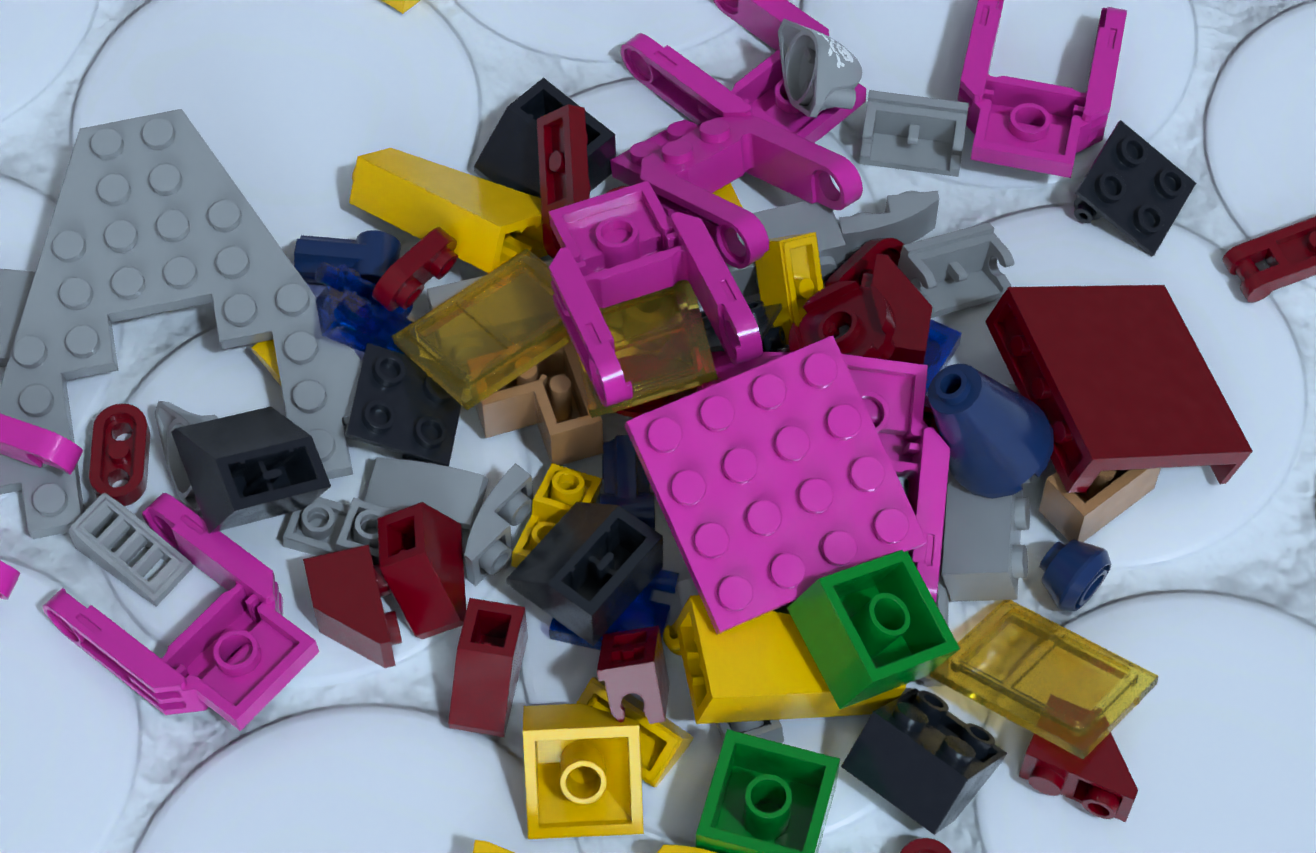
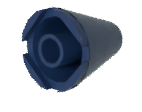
(991, 431)

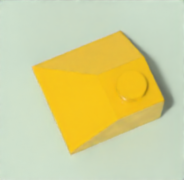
(581, 772)

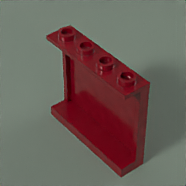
(1116, 380)

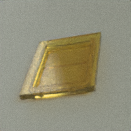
(488, 331)
(658, 346)
(1045, 678)

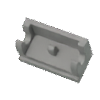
(913, 133)
(957, 268)

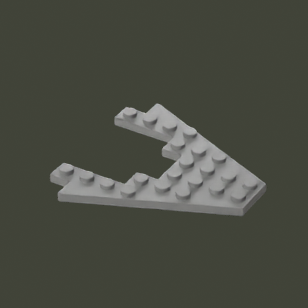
(149, 231)

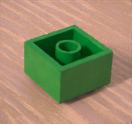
(872, 628)
(767, 798)

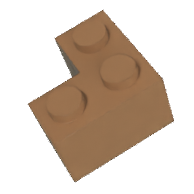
(555, 401)
(1085, 513)

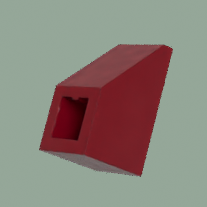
(909, 306)
(424, 567)
(349, 604)
(487, 666)
(1097, 781)

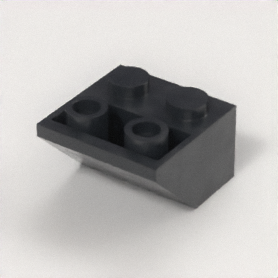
(512, 149)
(250, 467)
(590, 567)
(923, 758)

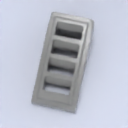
(105, 525)

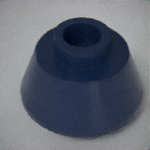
(1074, 573)

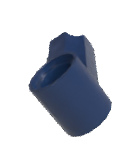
(369, 254)
(626, 480)

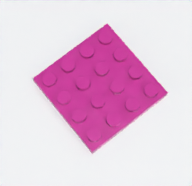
(773, 482)

